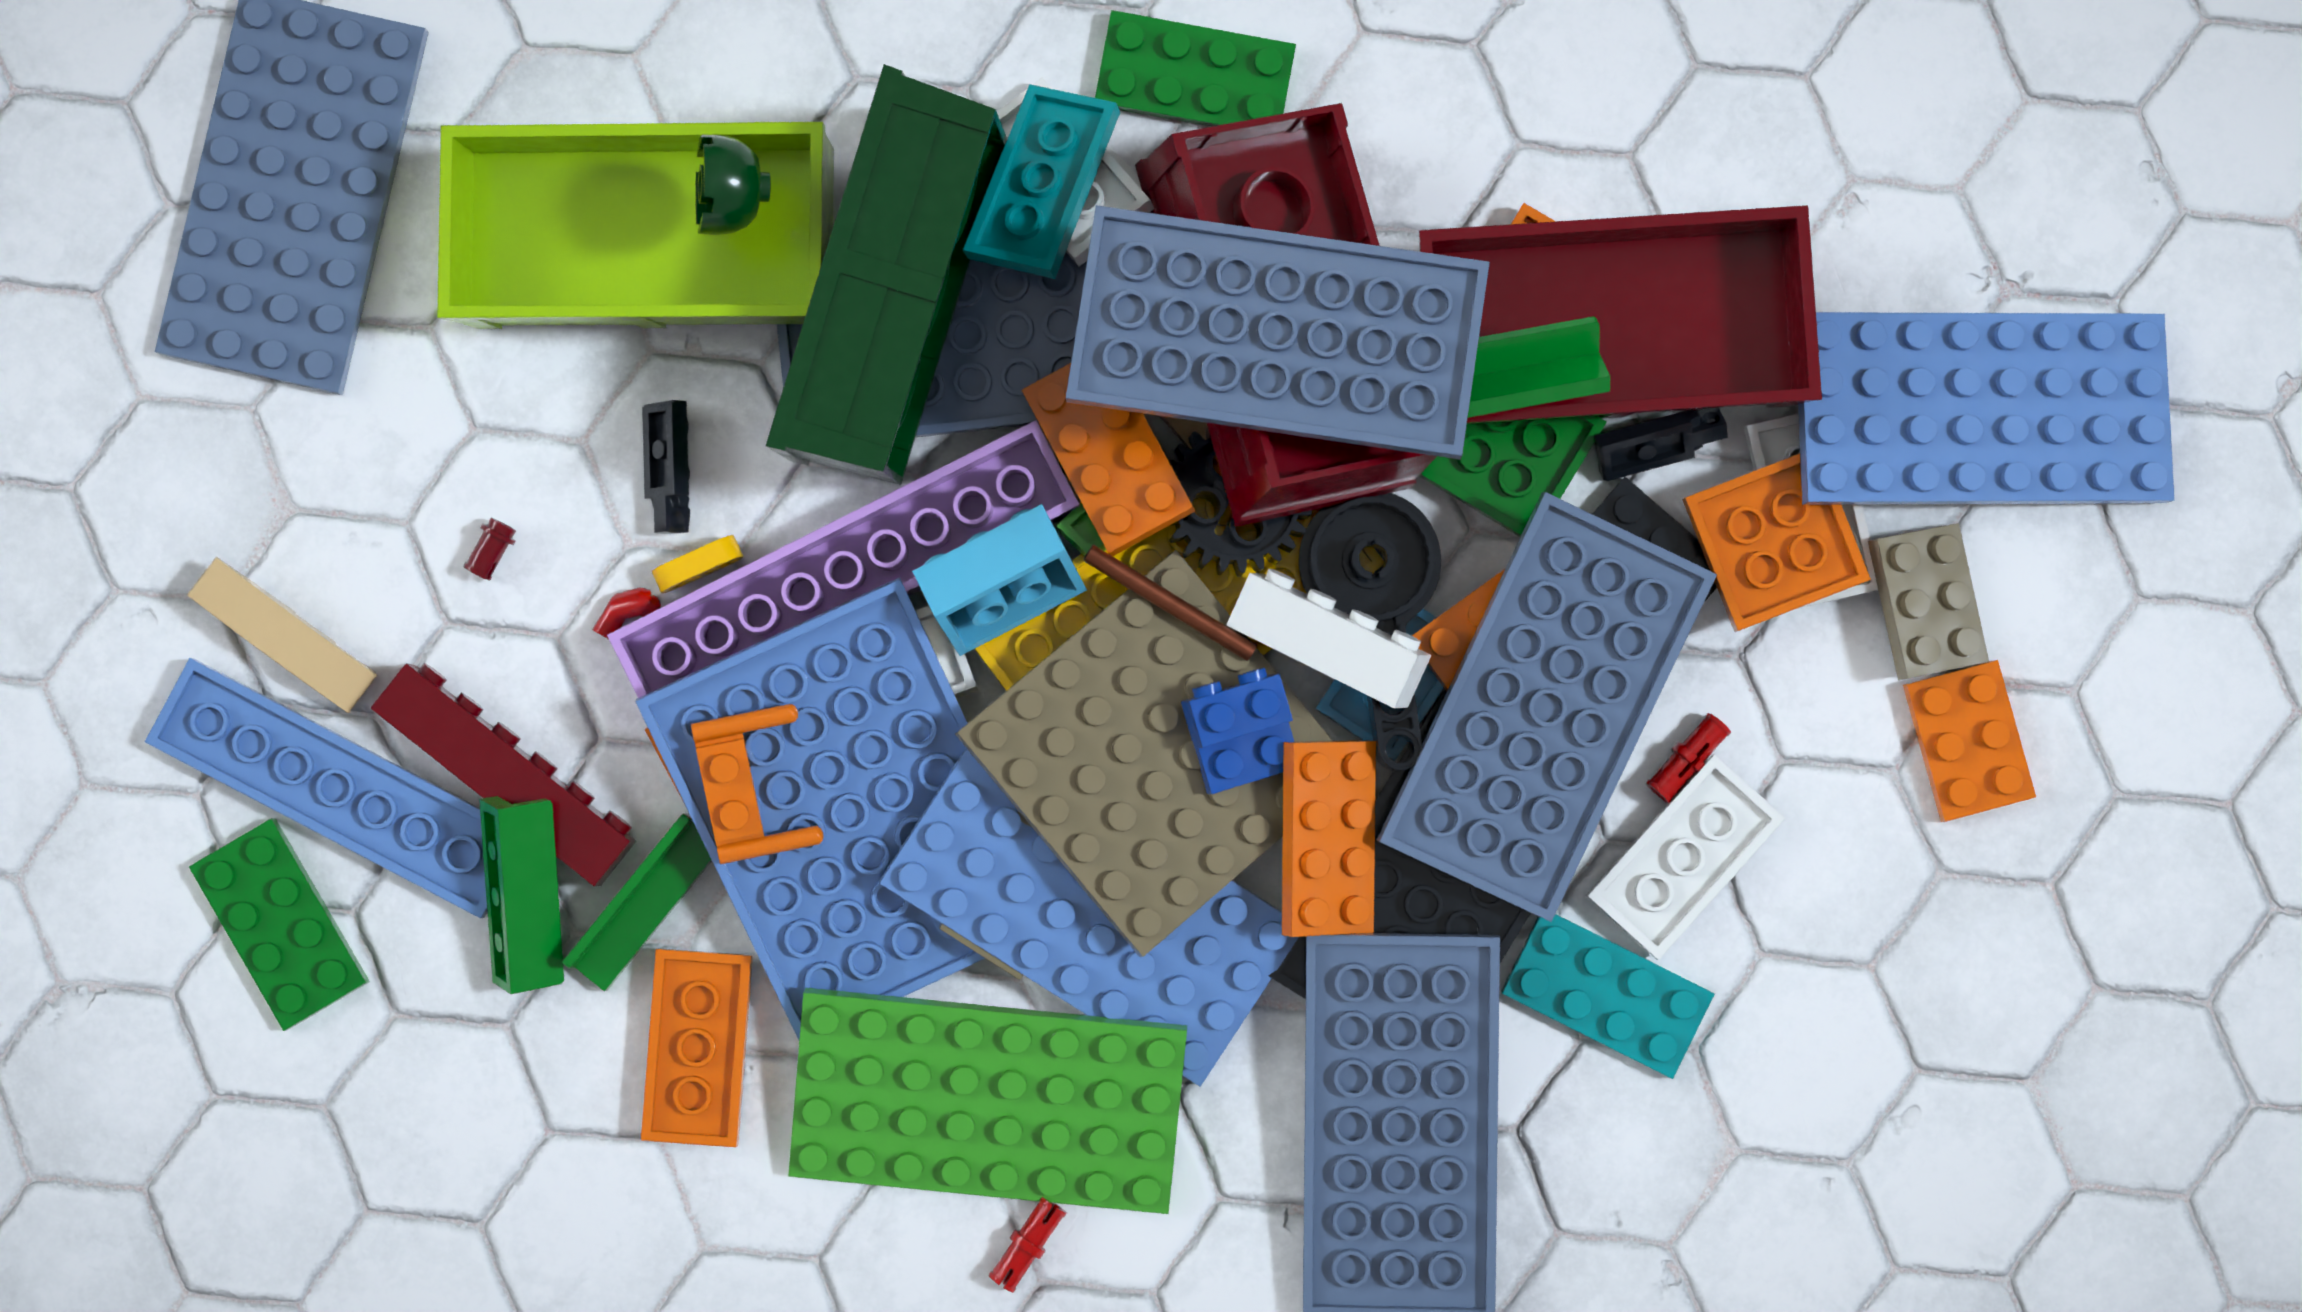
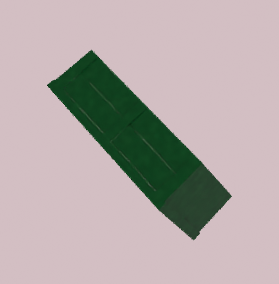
(888, 281)

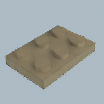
(1928, 601)

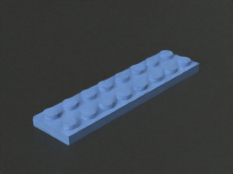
(325, 783)

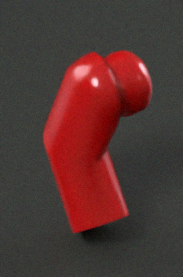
(625, 606)

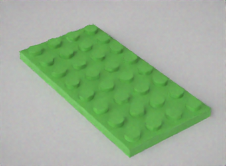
(987, 1100)

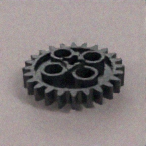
(1203, 482)

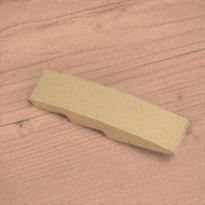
(282, 634)

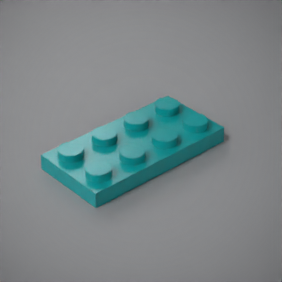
(1042, 181)
(1608, 993)

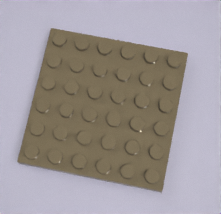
(1108, 767)

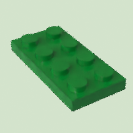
(1192, 71)
(279, 924)

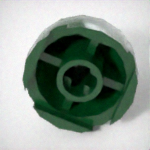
(728, 185)

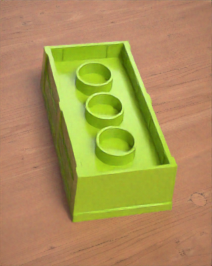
(606, 228)

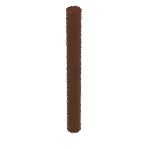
(1169, 602)

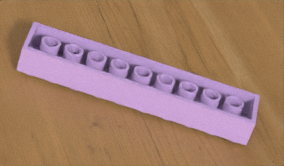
(846, 558)

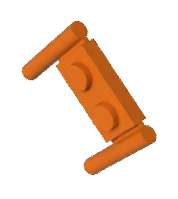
(731, 786)

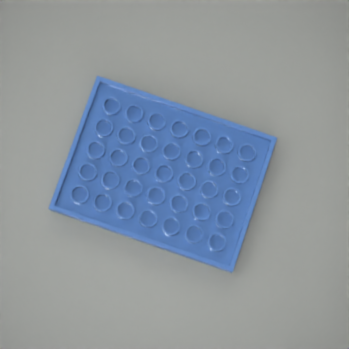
(857, 764)

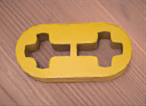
(697, 564)

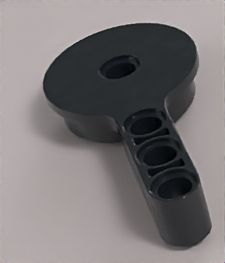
(1392, 596)

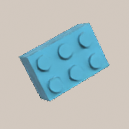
(999, 579)

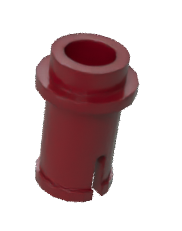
(490, 548)

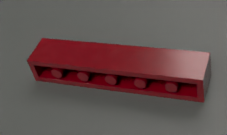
(495, 766)

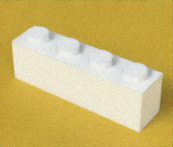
(1329, 639)

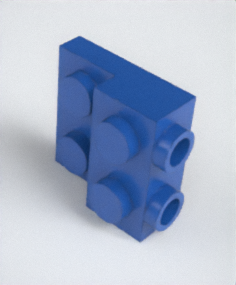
(1239, 729)

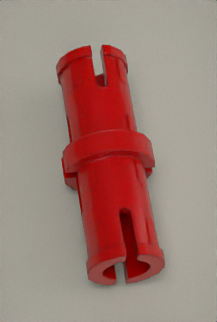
(1688, 757)
(1027, 1244)

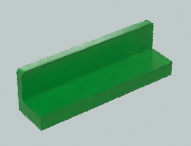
(1538, 366)
(521, 894)
(641, 905)

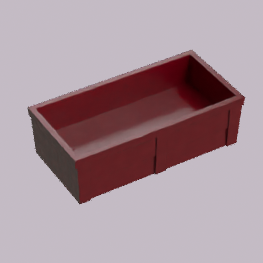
(1299, 179)
(1684, 304)

